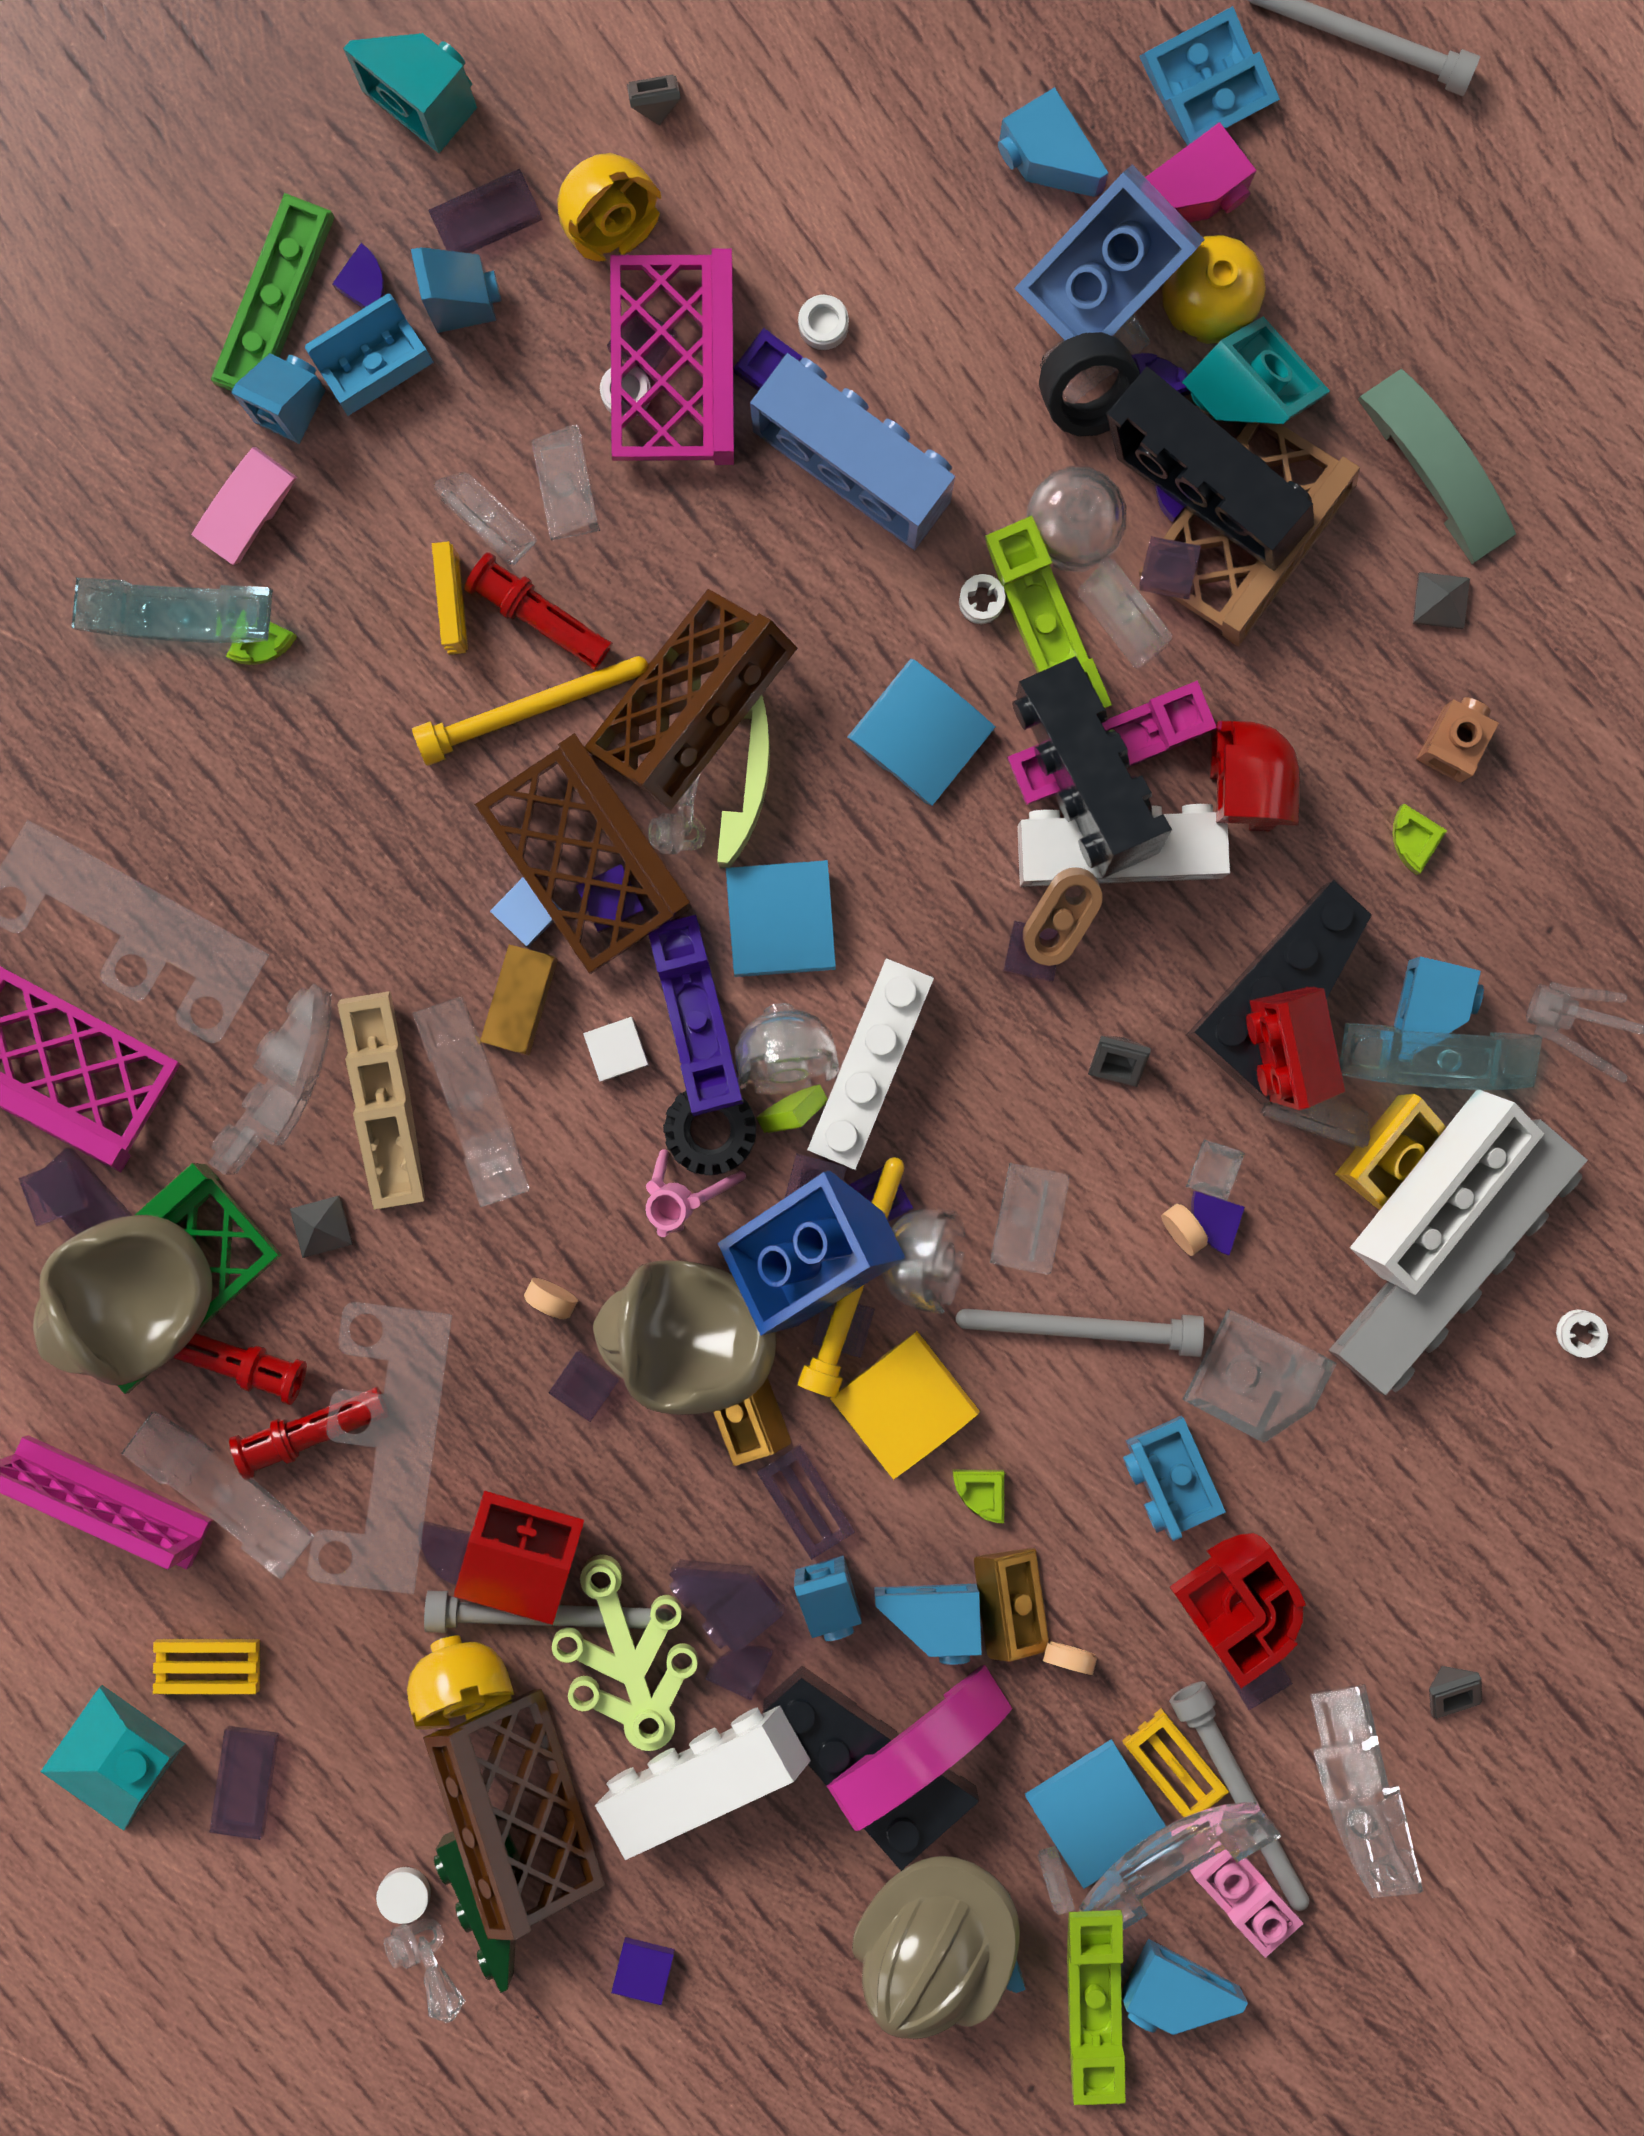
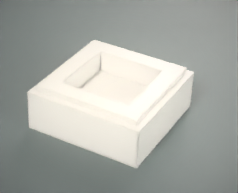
(616, 1049)

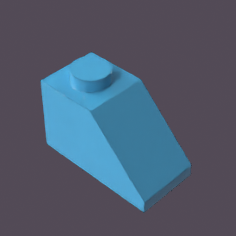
(1051, 147)
(455, 288)
(281, 395)
(1437, 996)
(827, 1599)
(936, 1618)
(1177, 1993)

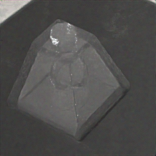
(1257, 1378)

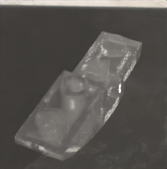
(292, 1064)
(1358, 1794)

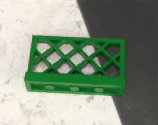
(181, 1200)

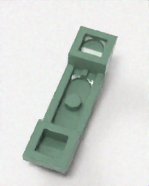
(1442, 462)

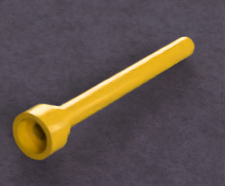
(438, 740)
(823, 1372)

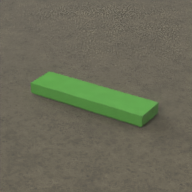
(274, 288)

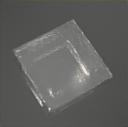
(1055, 1880)

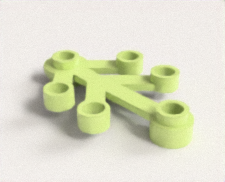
(627, 1663)

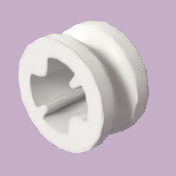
(969, 590)
(1581, 1349)

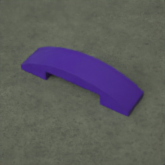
(695, 1016)

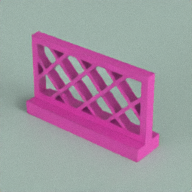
(717, 357)
(65, 1122)
(102, 1504)

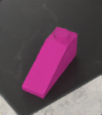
(1205, 176)

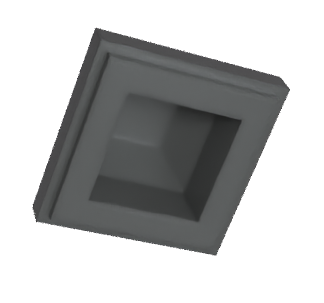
(654, 96)
(1441, 600)
(1119, 1060)
(321, 1226)
(1454, 1691)

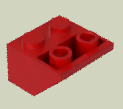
(1295, 1048)
(518, 1558)

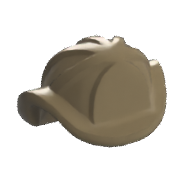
(121, 1298)
(683, 1339)
(936, 1947)

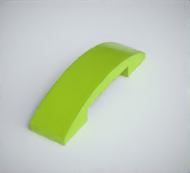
(1037, 601)
(1095, 2006)

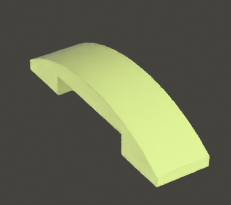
(738, 826)

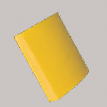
(905, 1405)

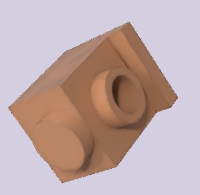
(1443, 747)

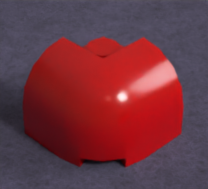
(1254, 775)
(1243, 1605)

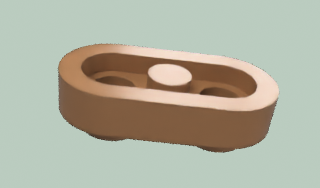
(1065, 914)

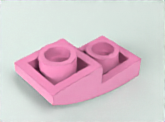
(244, 505)
(1248, 1900)

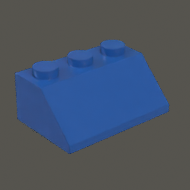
(809, 1252)

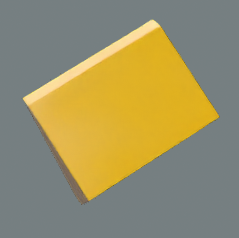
(1393, 1150)

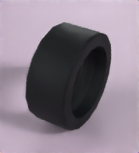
(1068, 361)

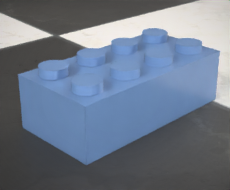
(852, 450)

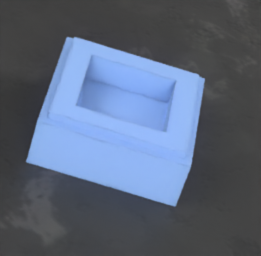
(523, 913)

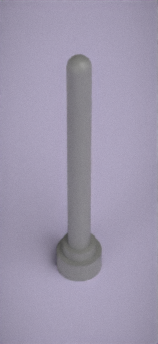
(1453, 69)
(1181, 1334)
(446, 1612)
(1195, 1707)

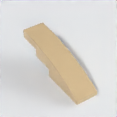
(381, 1100)

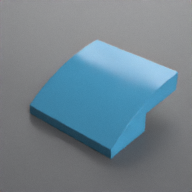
(1209, 76)
(921, 731)
(780, 918)
(1095, 1812)

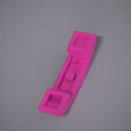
(1145, 730)
(921, 1751)

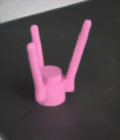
(673, 1203)

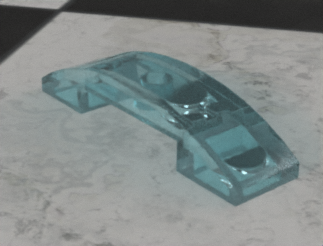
(172, 613)
(1440, 1059)

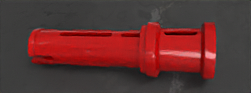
(518, 599)
(252, 1368)
(287, 1439)

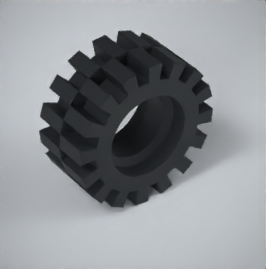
(707, 1161)

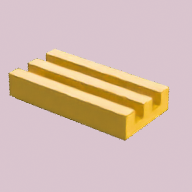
(449, 598)
(163, 1666)
(1148, 1731)

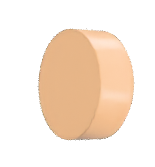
(1185, 1229)
(550, 1298)
(1070, 1657)

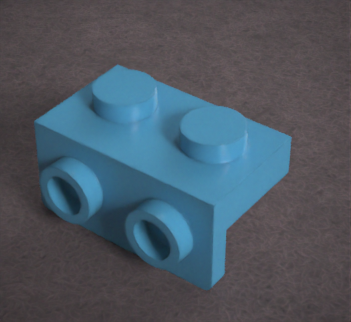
(368, 354)
(1173, 1477)

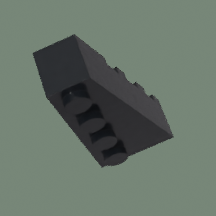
(1208, 470)
(1089, 768)
(1302, 955)
(839, 1735)

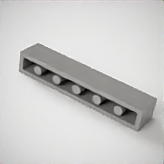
(1402, 1325)

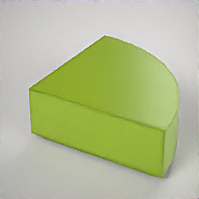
(261, 652)
(1415, 838)
(792, 1110)
(982, 1492)

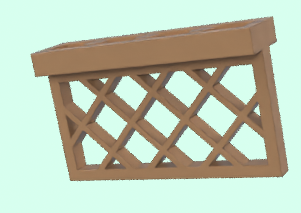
(1261, 582)

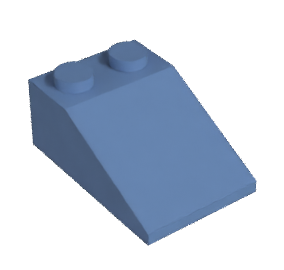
(1110, 259)

